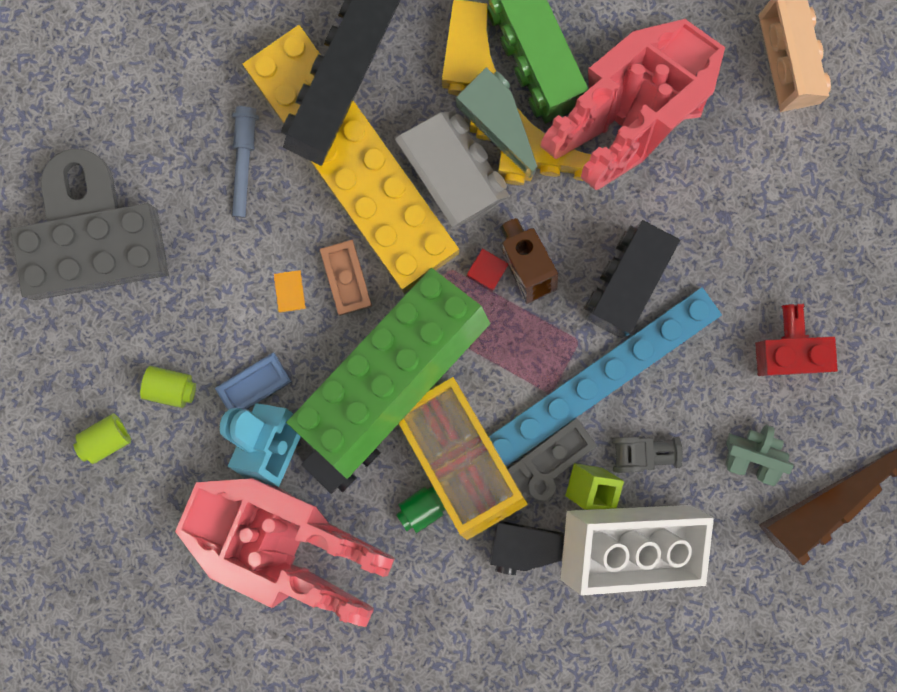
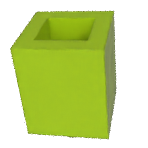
(594, 487)

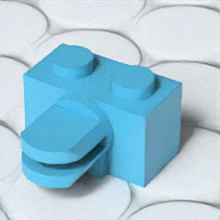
(261, 441)

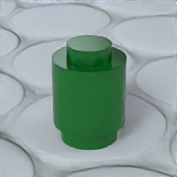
(420, 509)

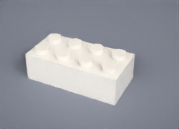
(636, 549)

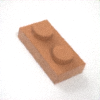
(345, 277)

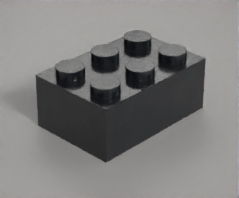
(630, 278)

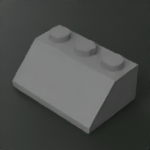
(453, 167)

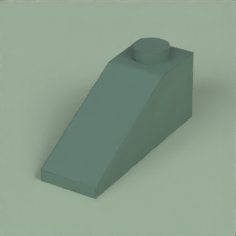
(495, 113)

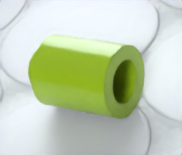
(167, 387)
(101, 439)

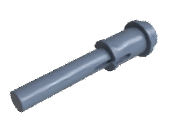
(243, 142)

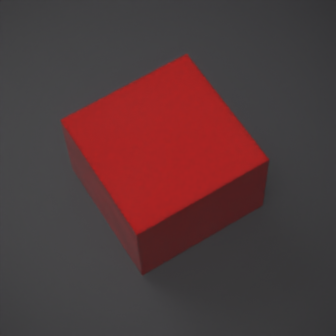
(487, 270)

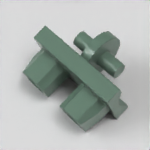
(759, 449)

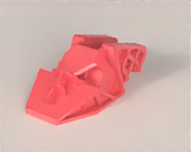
(644, 86)
(249, 539)

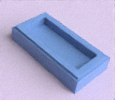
(254, 383)

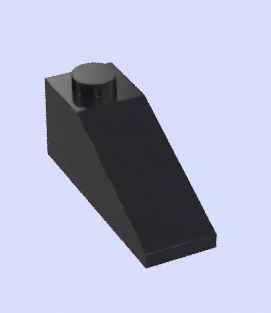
(524, 547)

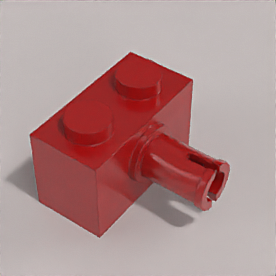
(795, 350)

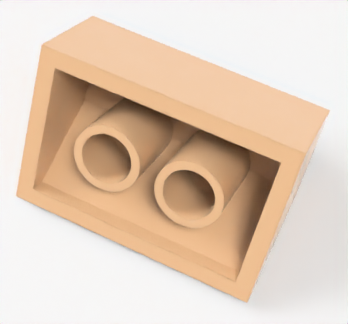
(794, 54)

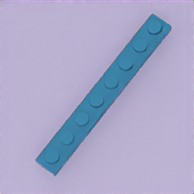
(604, 376)

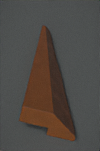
(818, 516)

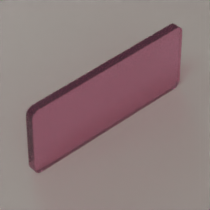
(518, 338)

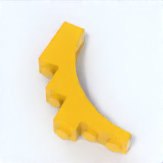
(464, 60)

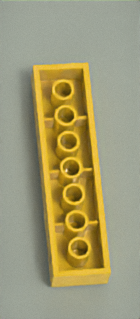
(359, 170)

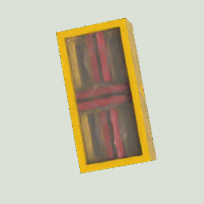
(461, 460)

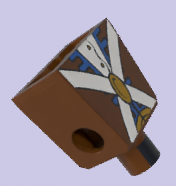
(532, 272)

